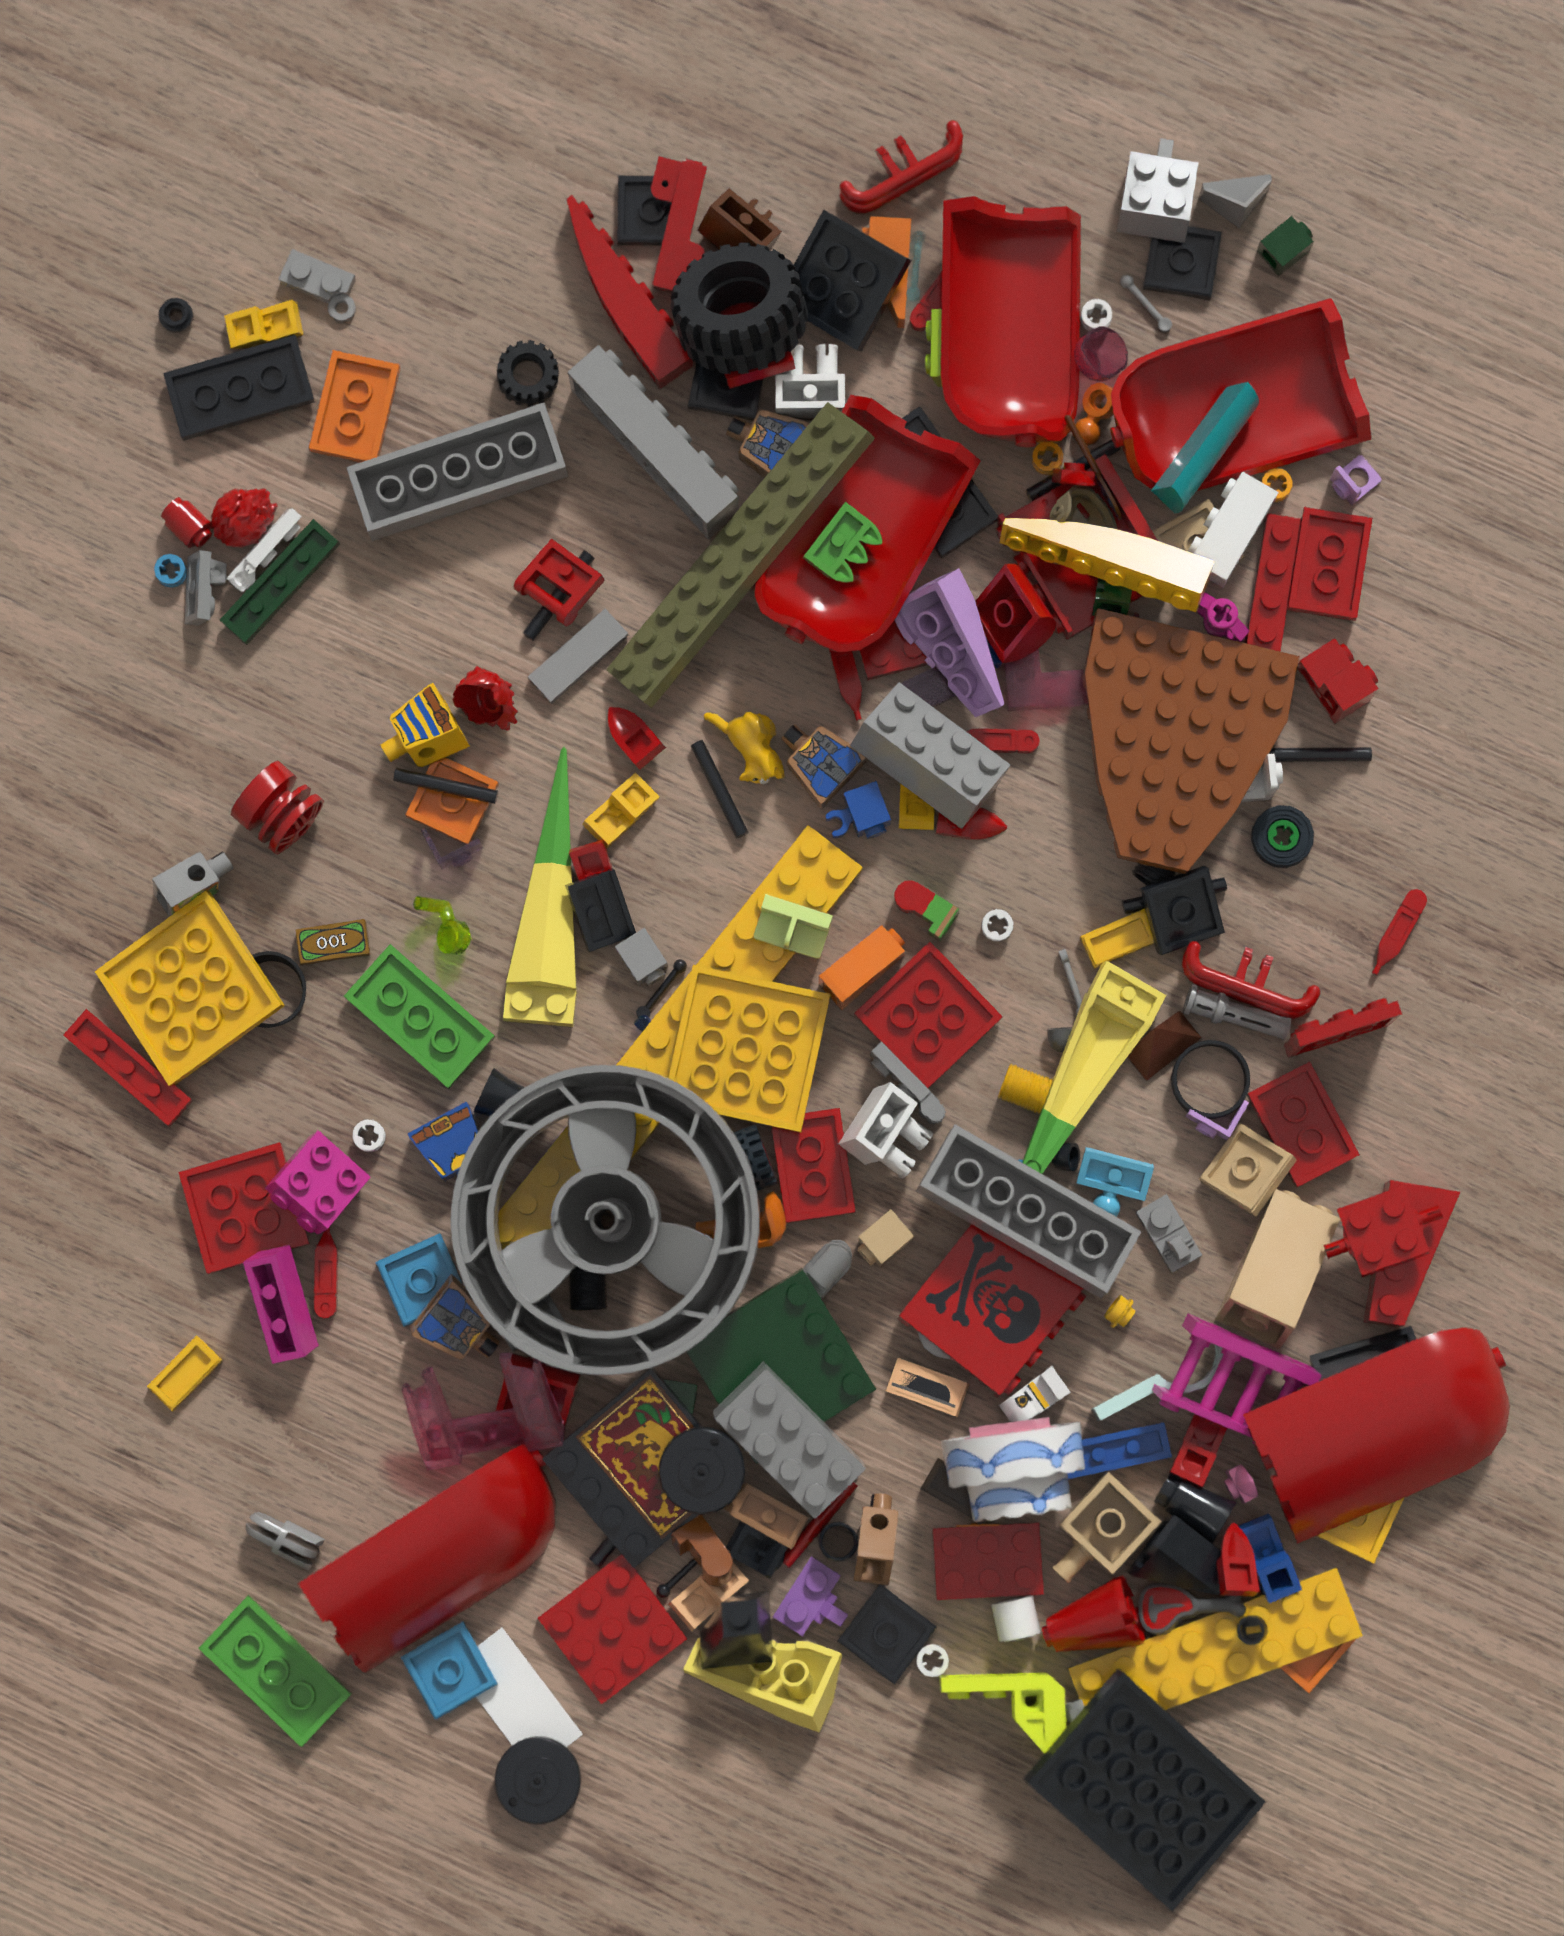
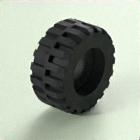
(745, 338)

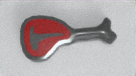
(1166, 1606)

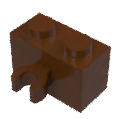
(735, 222)

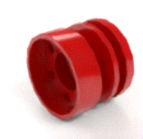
(271, 802)

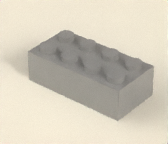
(930, 755)
(788, 1440)

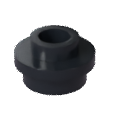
(171, 306)

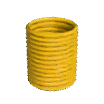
(1025, 1088)

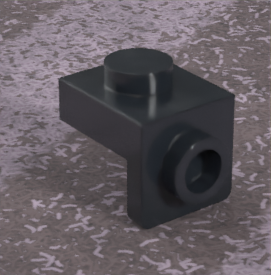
(756, 1549)

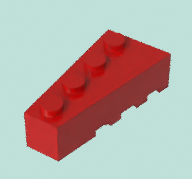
(1396, 1288)

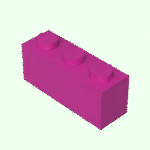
(280, 1304)

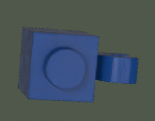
(865, 810)

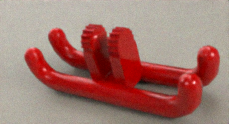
(905, 180)
(1243, 991)

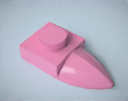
(1240, 1484)

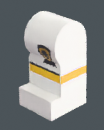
(1035, 1396)

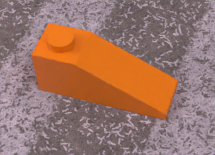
(896, 235)

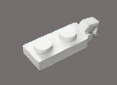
(263, 551)

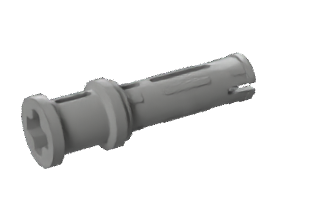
(1220, 1008)

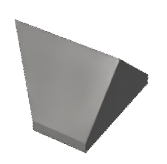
(1235, 197)

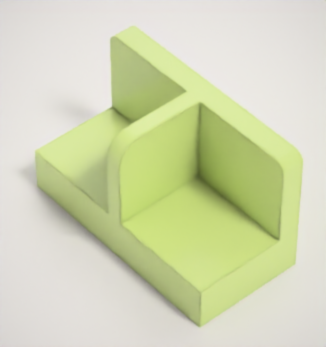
(793, 927)

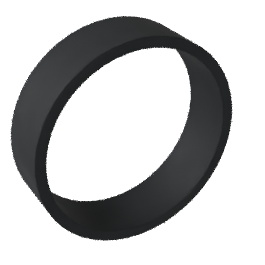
(1230, 1049)

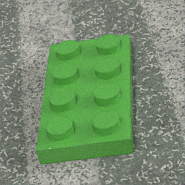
(419, 1016)
(275, 1671)

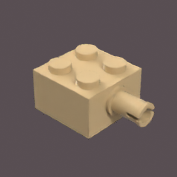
(1104, 1528)

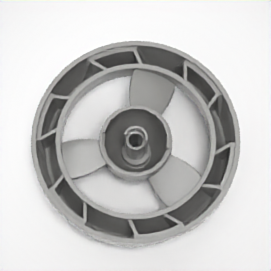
(602, 1137)

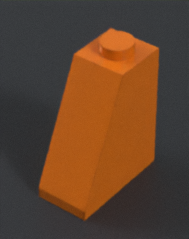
(862, 966)

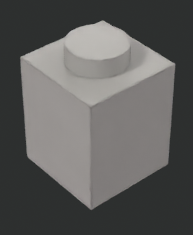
(642, 958)

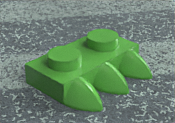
(841, 542)

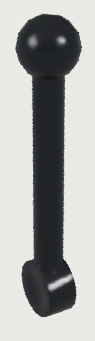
(679, 967)
(664, 1589)

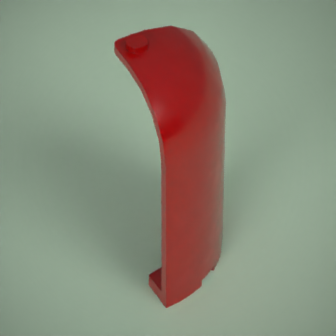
(1010, 319)
(1289, 361)
(909, 493)
(1382, 1429)
(437, 1559)

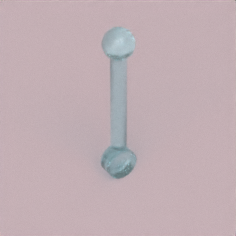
(913, 292)

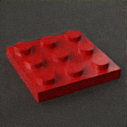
(928, 1015)
(1342, 1027)
(235, 1211)
(612, 1628)

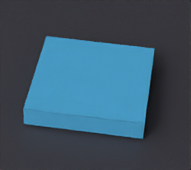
(416, 1275)
(449, 1670)

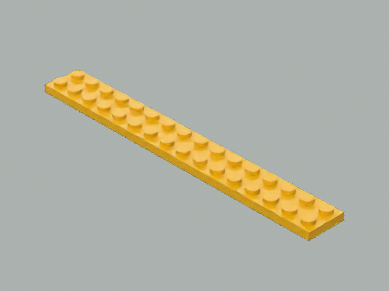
(809, 875)

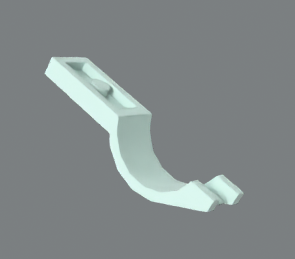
(1145, 1388)

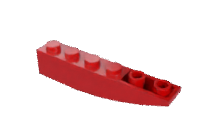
(627, 302)

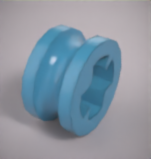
(164, 579)

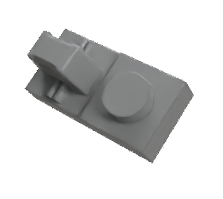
(201, 576)
(1168, 1233)

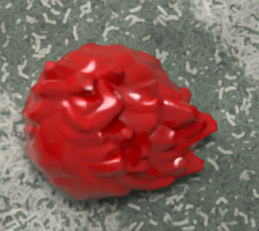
(242, 516)
(486, 699)

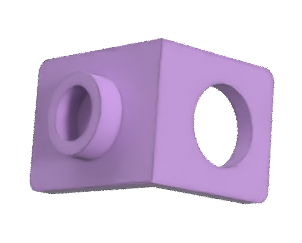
(1345, 486)
(1212, 1129)

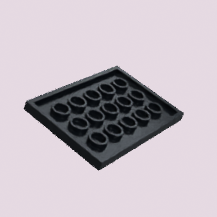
(1144, 1790)

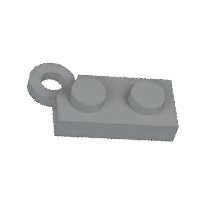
(320, 281)

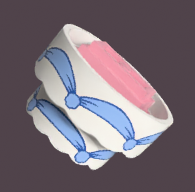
(1015, 1467)

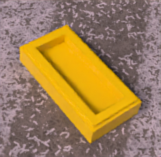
(1118, 938)
(184, 1373)

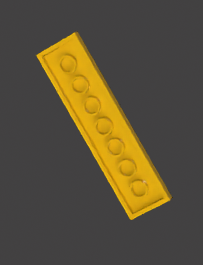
(1211, 1656)

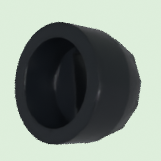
(1067, 1157)
(1253, 1638)

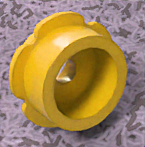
(1120, 1311)

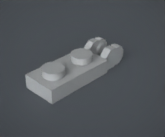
(888, 1064)

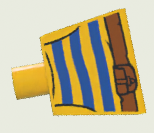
(425, 729)

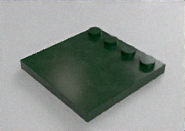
(795, 1338)

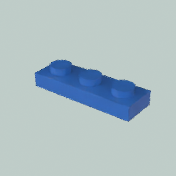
(1124, 1449)

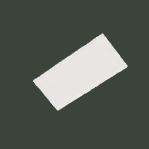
(521, 1700)

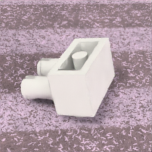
(806, 394)
(878, 1125)

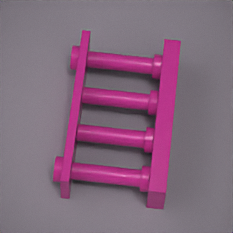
(1233, 1348)

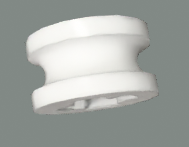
(1088, 309)
(1000, 914)
(359, 1141)
(936, 1671)

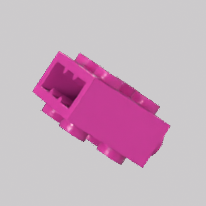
(317, 1183)

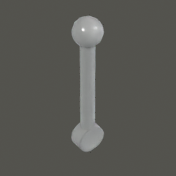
(1164, 324)
(1065, 961)

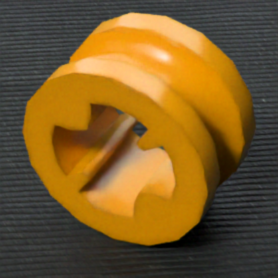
(1041, 449)
(1274, 475)

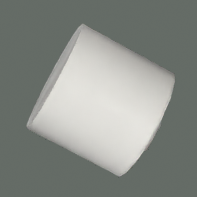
(1015, 1619)

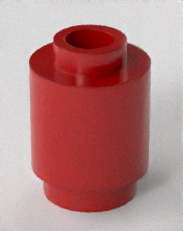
(187, 523)

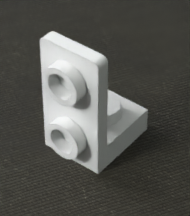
(1266, 781)

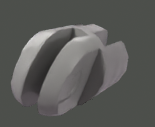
(828, 1266)
(285, 1539)

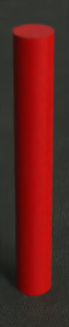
(815, 1527)

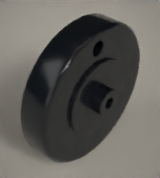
(701, 1470)
(538, 1780)

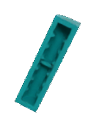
(1206, 446)

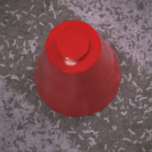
(1097, 1620)

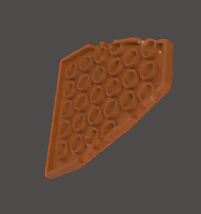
(1178, 731)

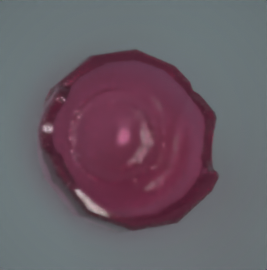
(1101, 354)

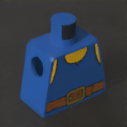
(446, 1139)

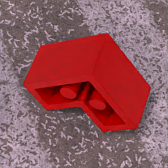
(1336, 681)

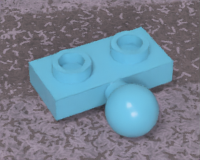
(1114, 1176)

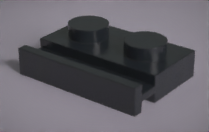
(600, 910)

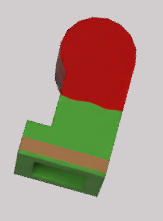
(918, 900)

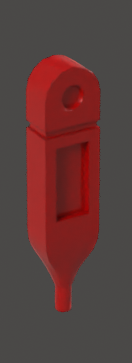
(931, 300)
(847, 679)
(1007, 740)
(1400, 928)
(326, 1276)

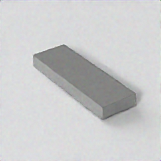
(578, 656)

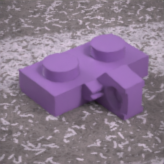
(811, 1599)

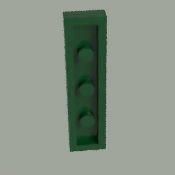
(279, 582)

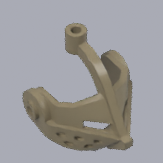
(1067, 509)

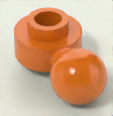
(1092, 398)

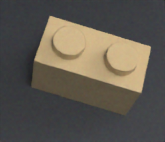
(884, 1239)

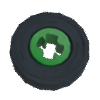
(1265, 831)

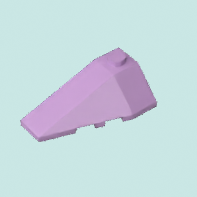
(950, 633)

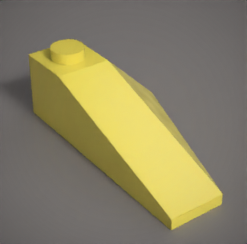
(793, 1686)

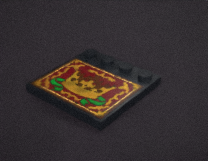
(615, 1461)

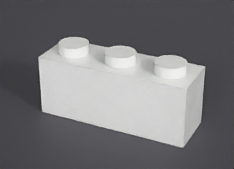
(1233, 525)

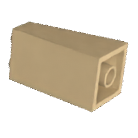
(1278, 1268)

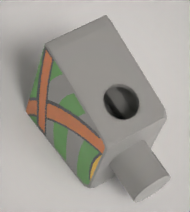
(175, 887)

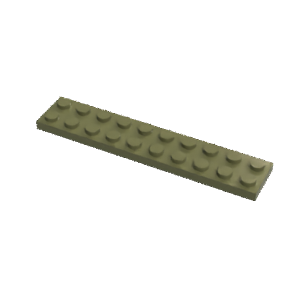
(740, 554)

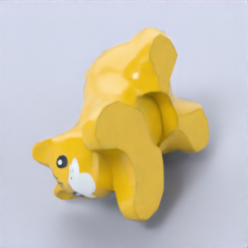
(752, 738)

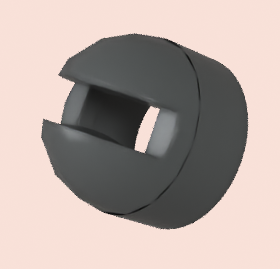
(1058, 1037)

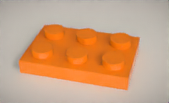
(354, 407)

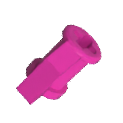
(1220, 620)

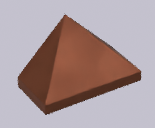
(1163, 1045)

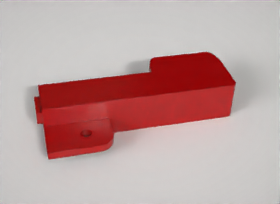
(684, 193)

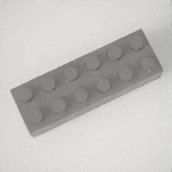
(654, 441)
(457, 471)
(1028, 1211)

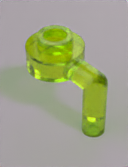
(453, 934)

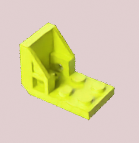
(1040, 1721)

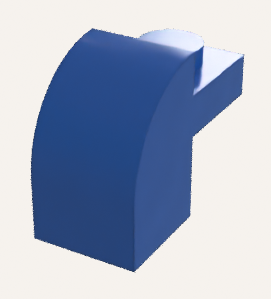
(1273, 1565)

